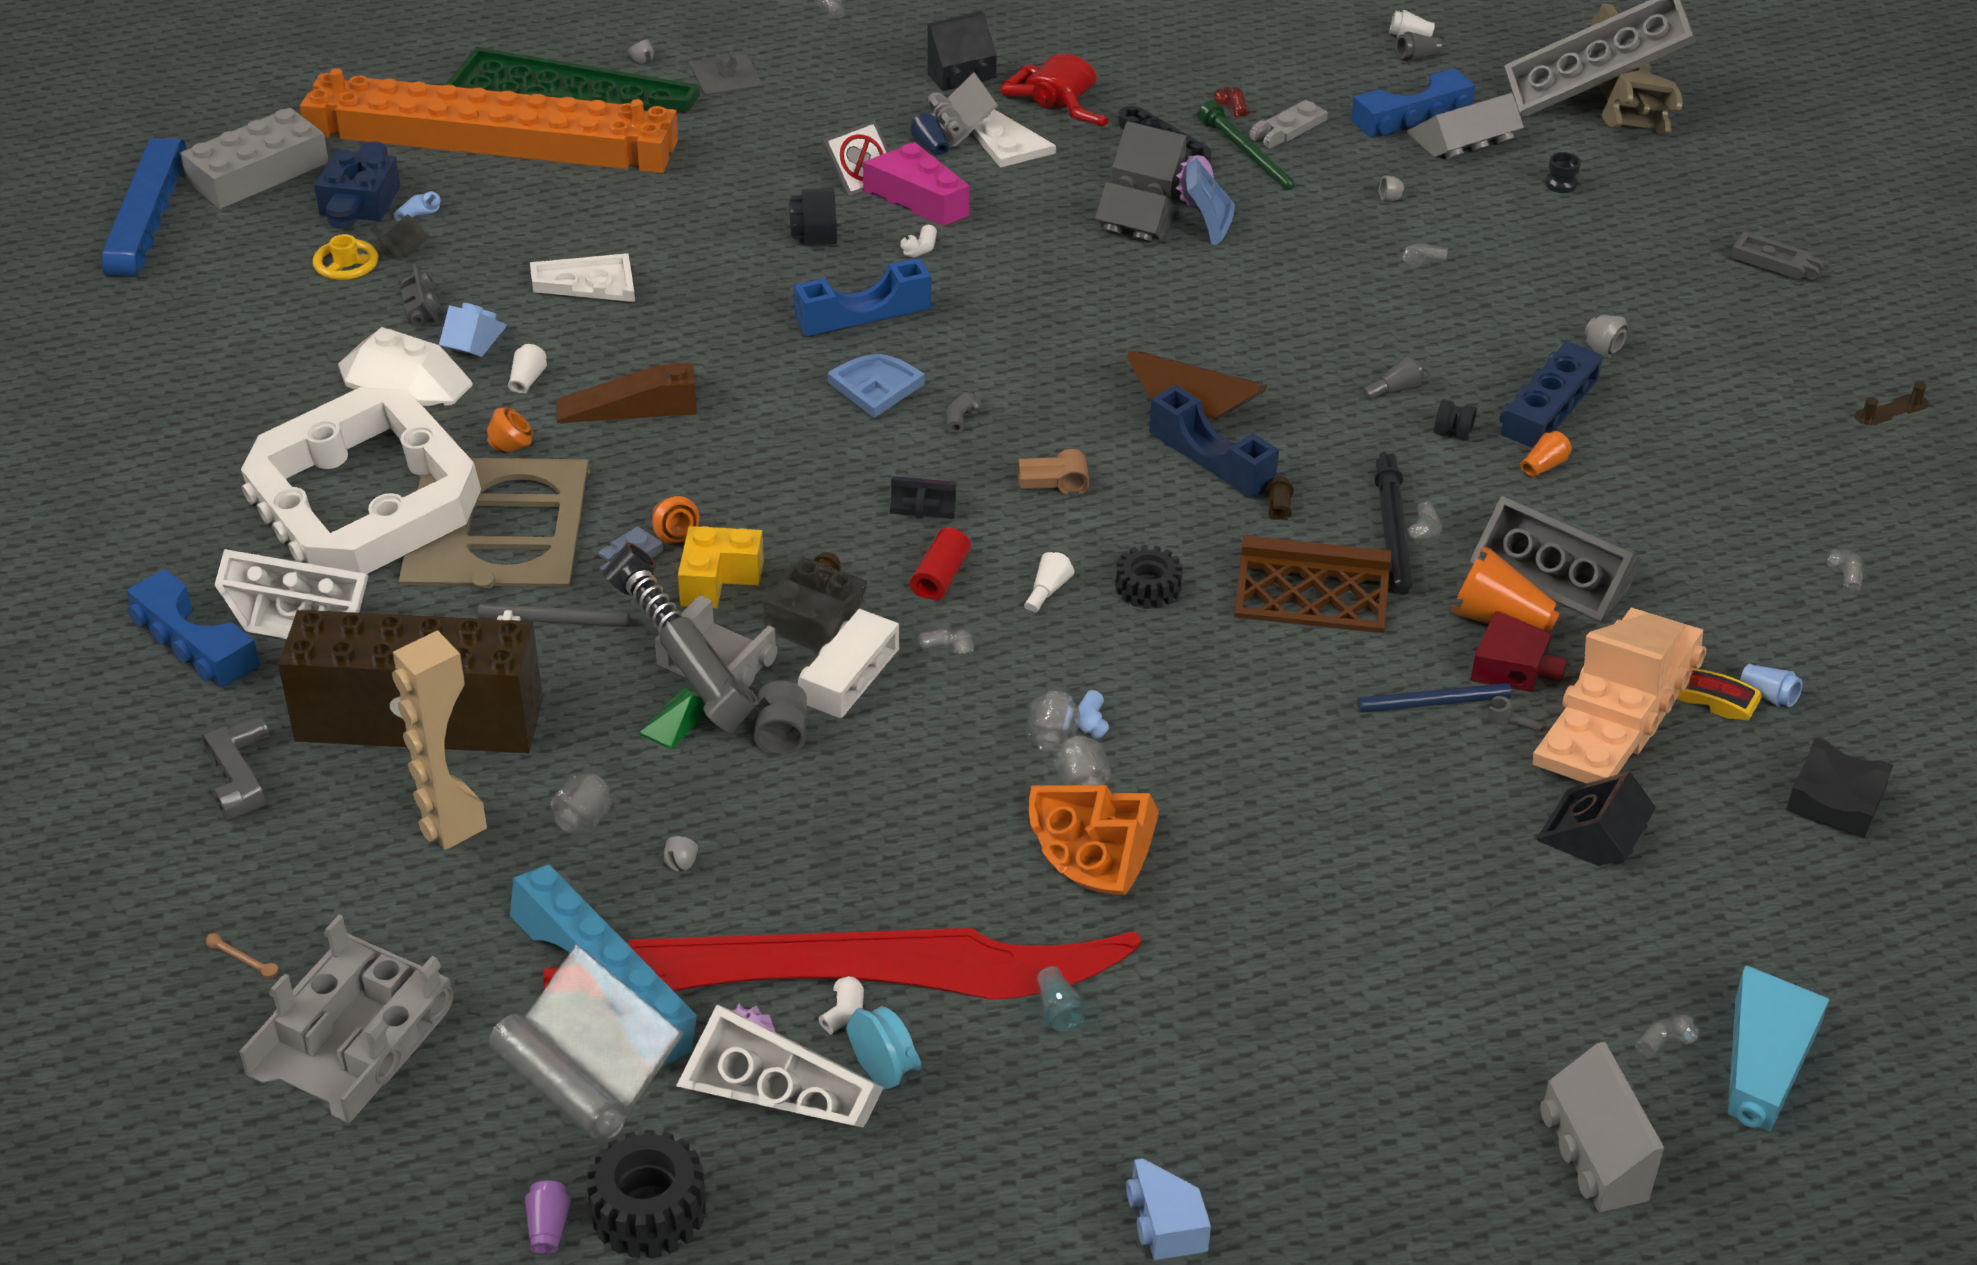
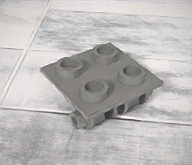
(962, 109)

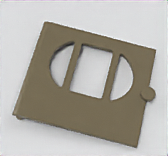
(449, 559)

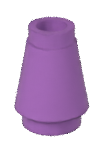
(546, 1215)

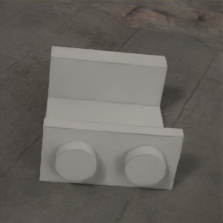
(740, 654)

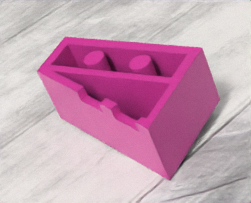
(917, 182)

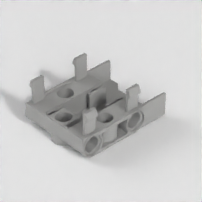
(348, 1022)

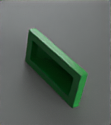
(675, 719)

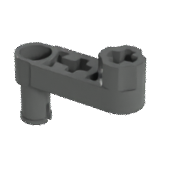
(242, 790)

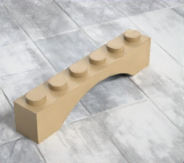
(429, 684)

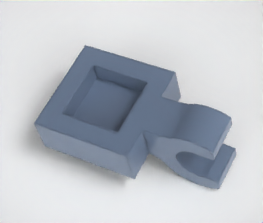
(637, 536)

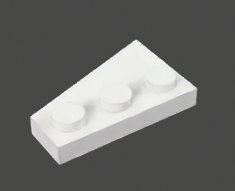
(1009, 141)
(587, 277)

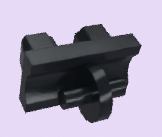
(923, 497)

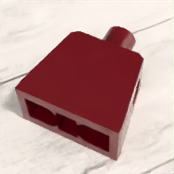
(1515, 655)

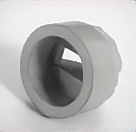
(641, 51)
(1391, 188)
(680, 853)

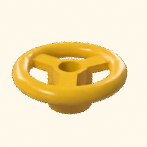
(345, 254)

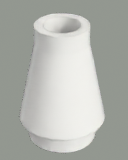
(1408, 22)
(527, 365)

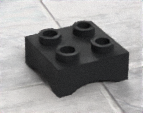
(1839, 788)

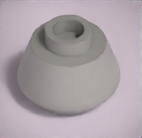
(1606, 334)

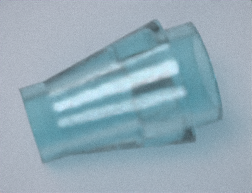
(1060, 1002)

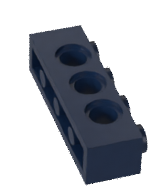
(1551, 394)

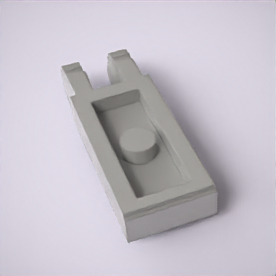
(1288, 124)

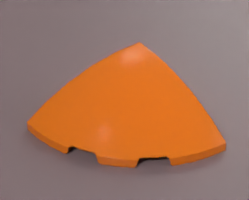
(1094, 833)

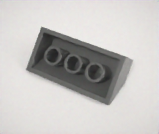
(1559, 558)

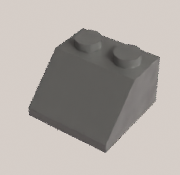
(1149, 160)
(1135, 211)

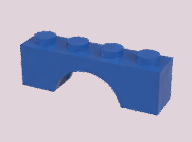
(1384, 113)
(900, 291)
(215, 651)

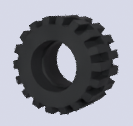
(651, 1221)

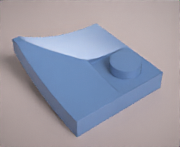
(1211, 200)
(876, 381)

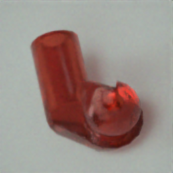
(1234, 98)

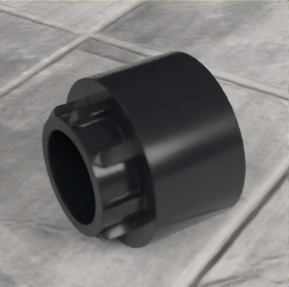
(814, 216)

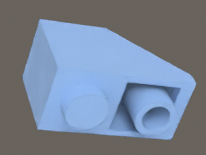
(470, 329)
(1170, 1212)

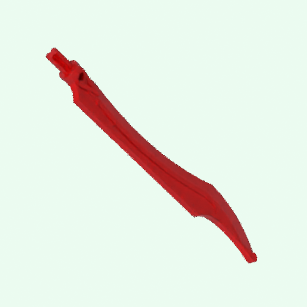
(928, 958)

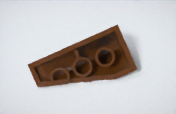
(643, 394)

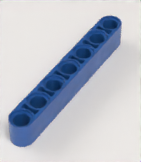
(142, 207)

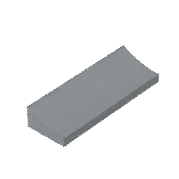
(1598, 54)

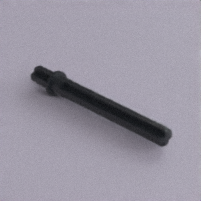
(1388, 481)

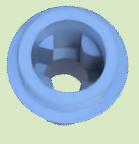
(1776, 685)

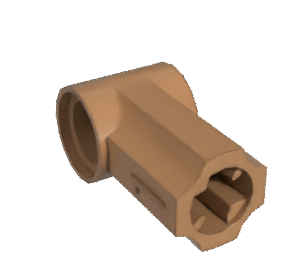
(1065, 472)

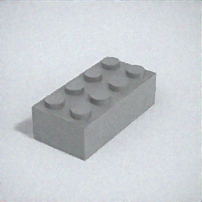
(254, 157)

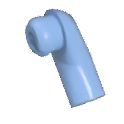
(419, 205)
(1090, 717)

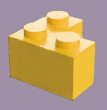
(718, 557)

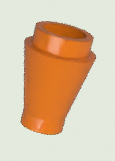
(1547, 453)

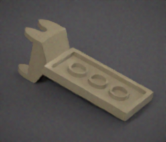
(1637, 95)

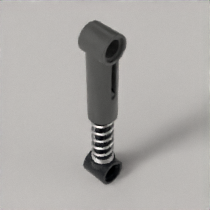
(724, 696)

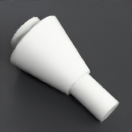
(1052, 574)

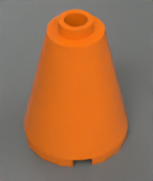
(1499, 587)

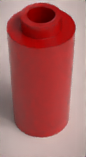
(940, 564)

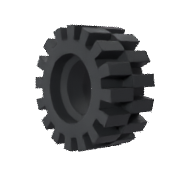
(1148, 590)

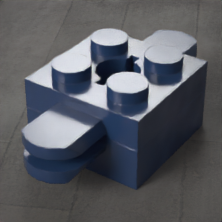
(357, 185)

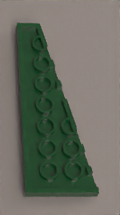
(552, 78)

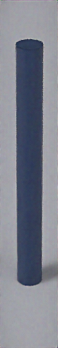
(1433, 697)

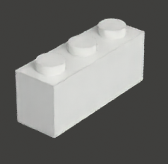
(849, 662)

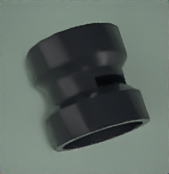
(1563, 172)
(1447, 419)

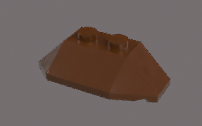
(1216, 390)

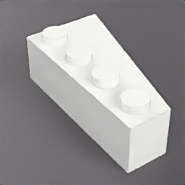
(765, 1068)

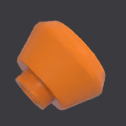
(508, 431)
(673, 517)

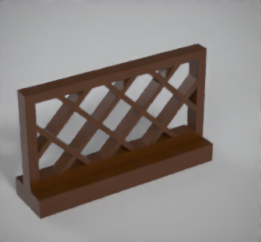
(1314, 563)

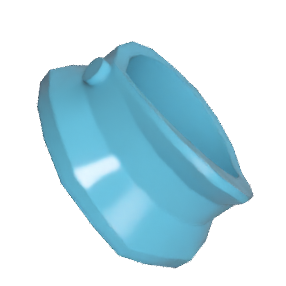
(882, 1045)

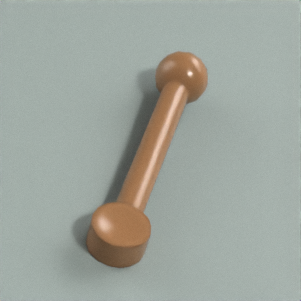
(268, 970)

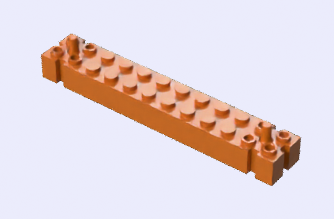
(492, 122)

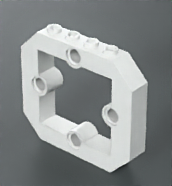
(394, 522)

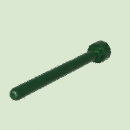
(1213, 115)

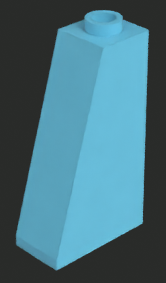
(1770, 1042)

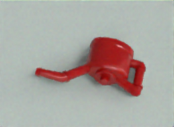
(1056, 85)

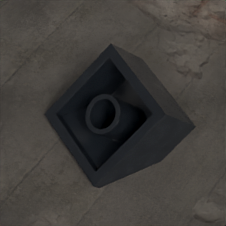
(958, 49)
(1600, 820)

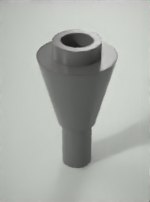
(1402, 376)

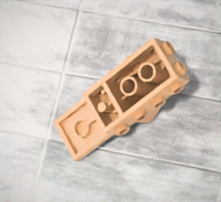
(1621, 694)

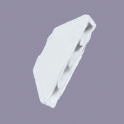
(405, 363)
(270, 590)

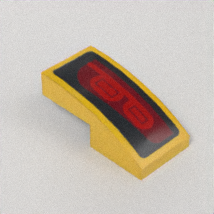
(1722, 693)

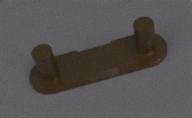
(1905, 404)

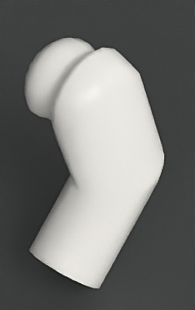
(925, 243)
(849, 998)

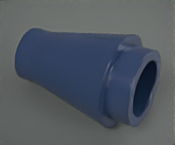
(929, 133)

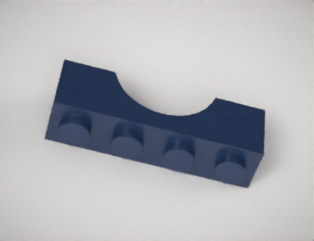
(1182, 424)

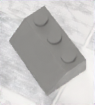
(1469, 127)
(1603, 1130)

